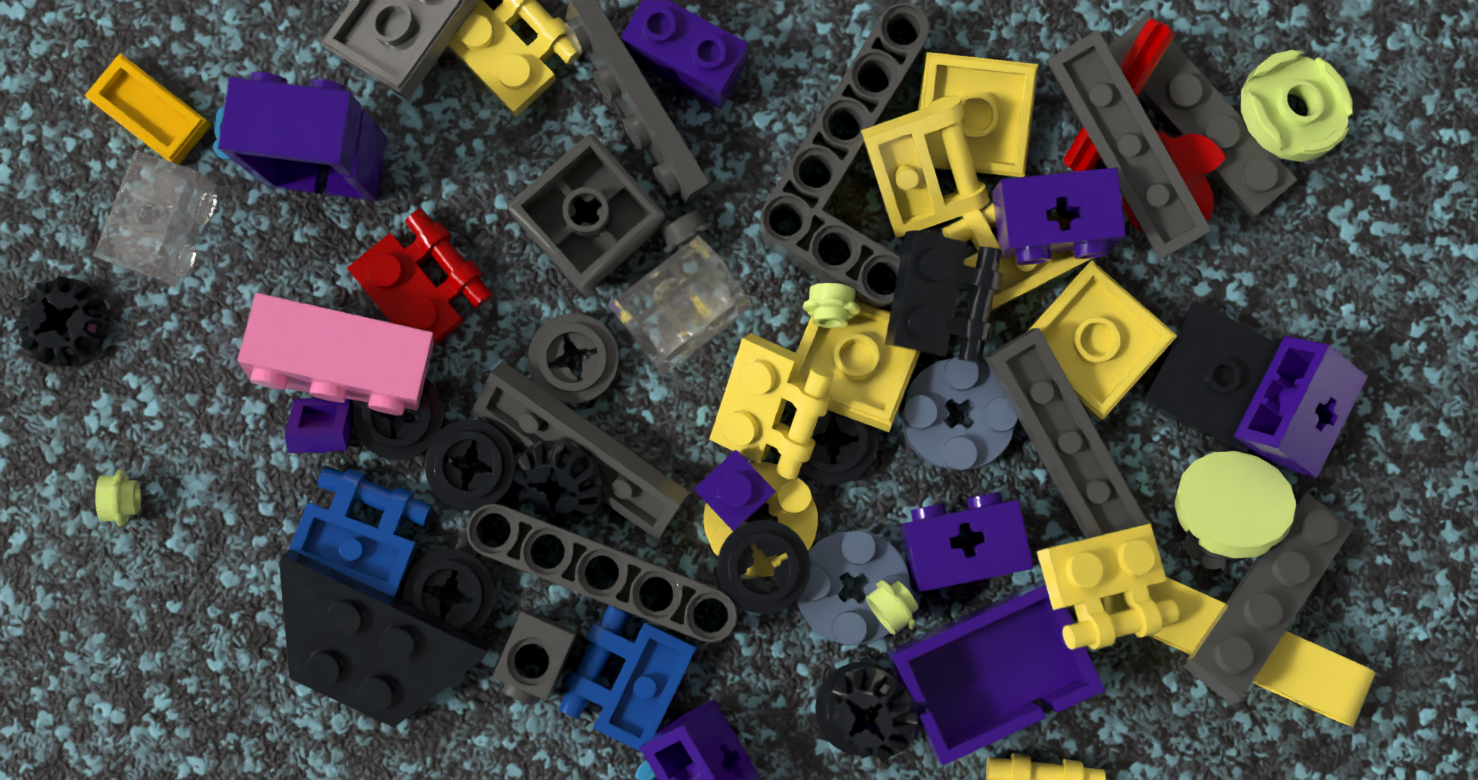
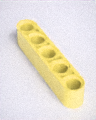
(1293, 669)

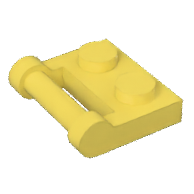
(907, 171)

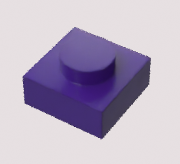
(319, 425)
(734, 490)

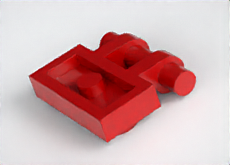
(405, 291)

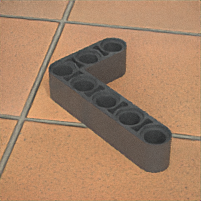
(838, 156)

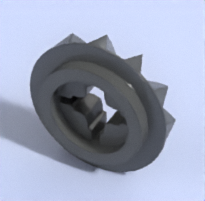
(549, 347)

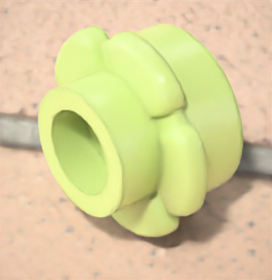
(831, 304)
(117, 498)
(893, 606)

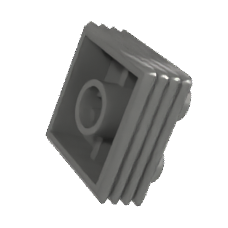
(587, 177)

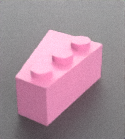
(335, 354)

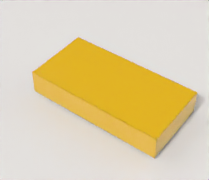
(148, 110)

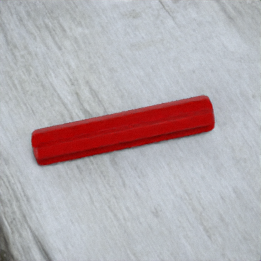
(1137, 69)

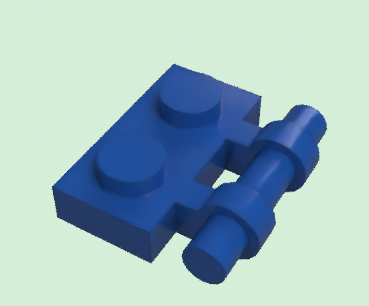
(355, 547)
(643, 686)

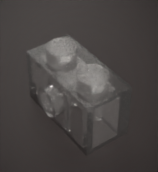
(157, 219)
(681, 305)

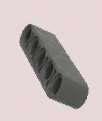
(573, 571)

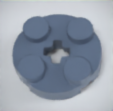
(926, 411)
(857, 554)

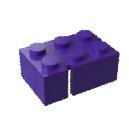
(290, 130)
(989, 668)

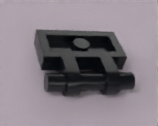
(928, 293)

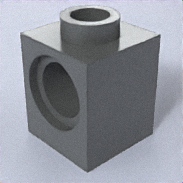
(557, 642)

